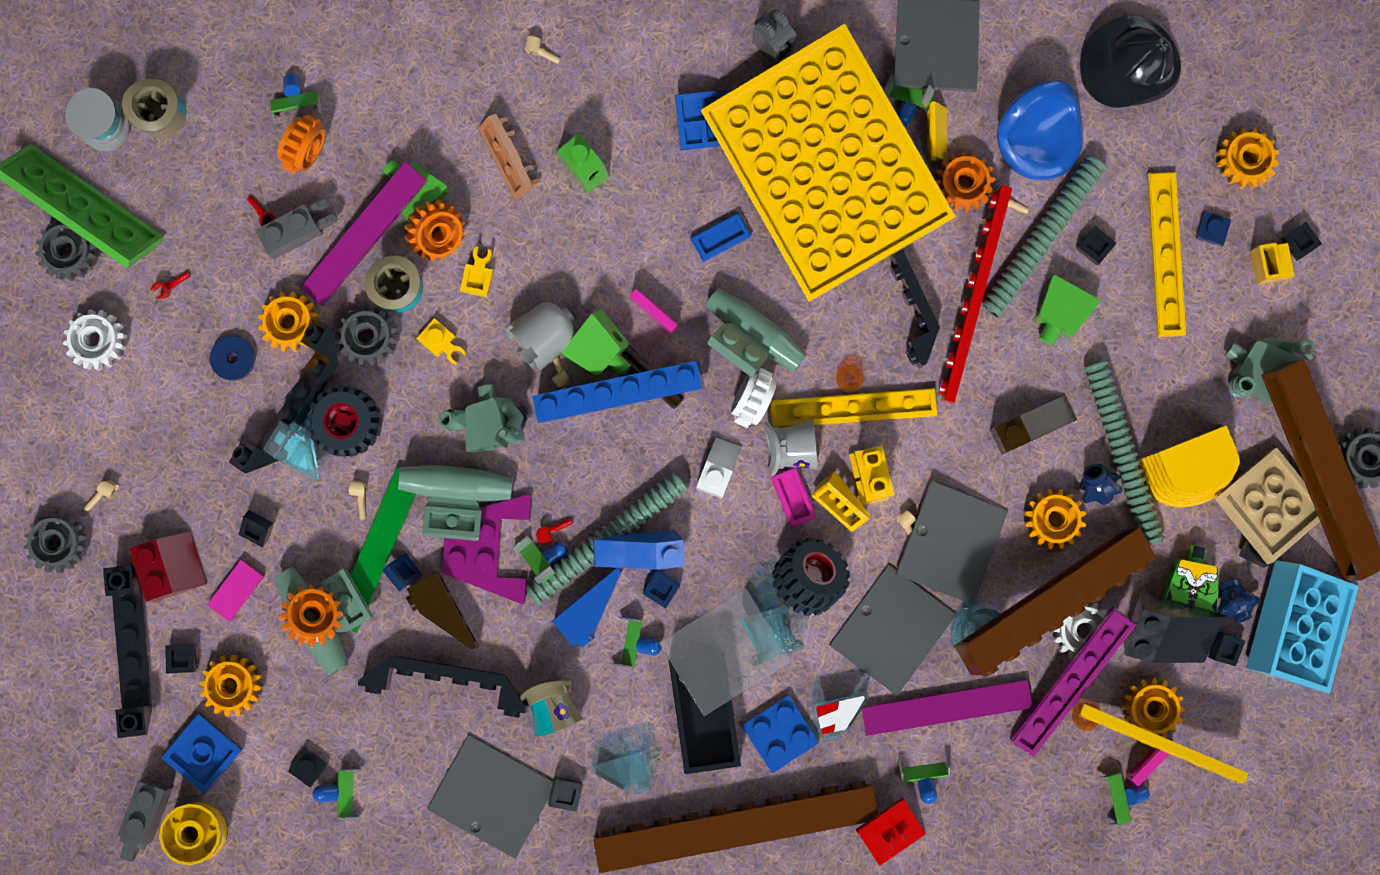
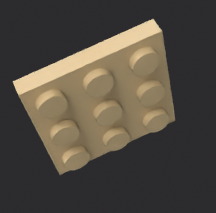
(1270, 505)

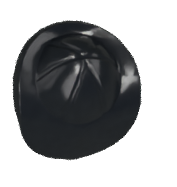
(1129, 62)

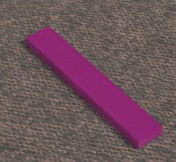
(364, 233)
(1073, 681)
(946, 707)

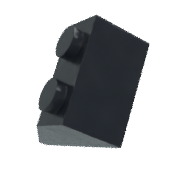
(1171, 631)

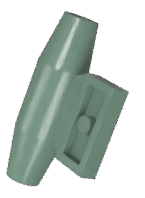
(749, 336)
(453, 497)
(354, 609)

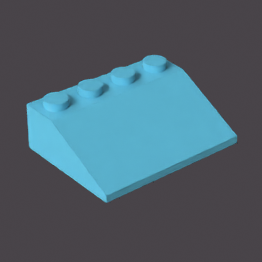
(1300, 626)

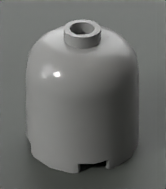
(542, 333)

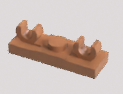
(507, 156)

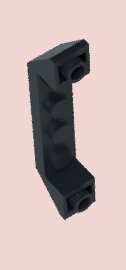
(920, 347)
(318, 371)
(132, 653)
(380, 679)

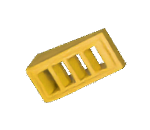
(834, 487)

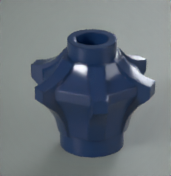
(1099, 484)
(1236, 601)

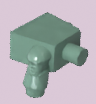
(1259, 358)
(488, 423)

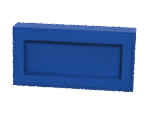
(720, 237)

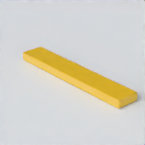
(1166, 254)
(854, 407)
(1163, 744)

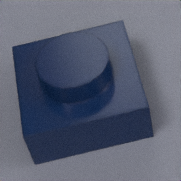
(1213, 229)
(402, 572)
(661, 589)

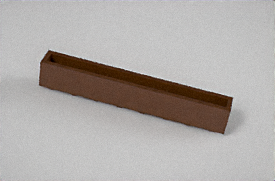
(1323, 469)
(1054, 602)

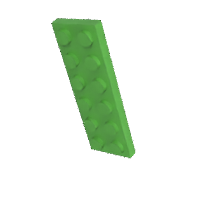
(79, 205)

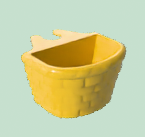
(1192, 469)

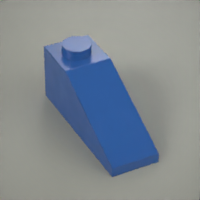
(640, 550)
(585, 614)

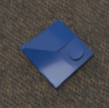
(692, 126)

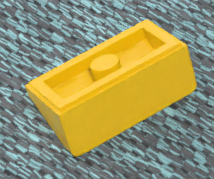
(936, 132)

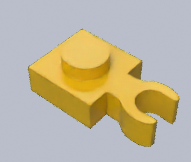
(477, 277)
(438, 340)

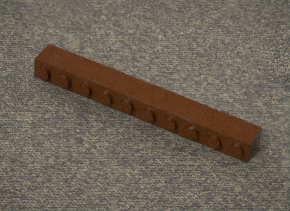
(734, 828)

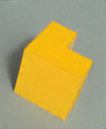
(1272, 263)

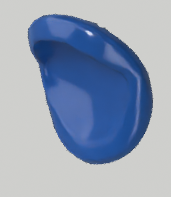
(1042, 131)

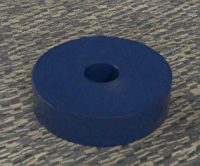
(245, 358)

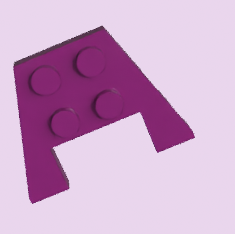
(478, 560)

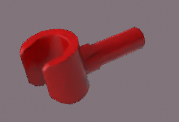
(260, 212)
(167, 287)
(545, 533)

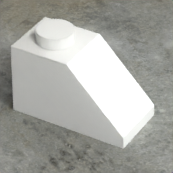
(718, 468)

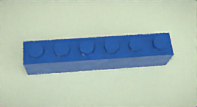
(618, 392)

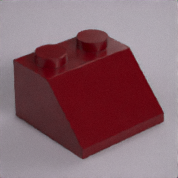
(167, 566)

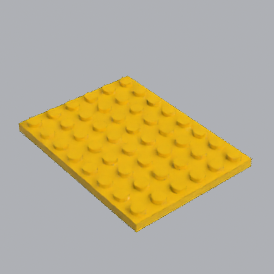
(827, 163)

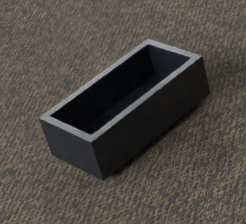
(706, 740)

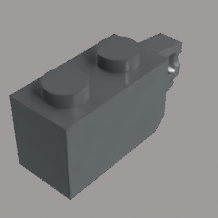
(143, 817)

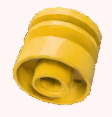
(176, 837)

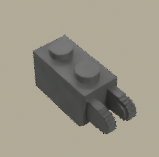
(773, 36)
(294, 229)

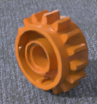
(301, 144)
(975, 171)
(423, 222)
(318, 602)

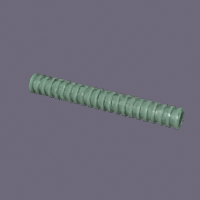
(1045, 234)
(1123, 451)
(622, 525)

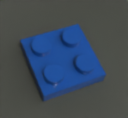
(780, 734)
(202, 753)

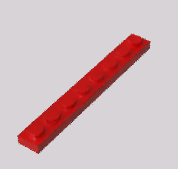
(977, 282)

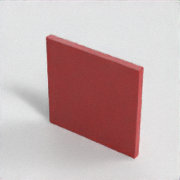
(890, 831)

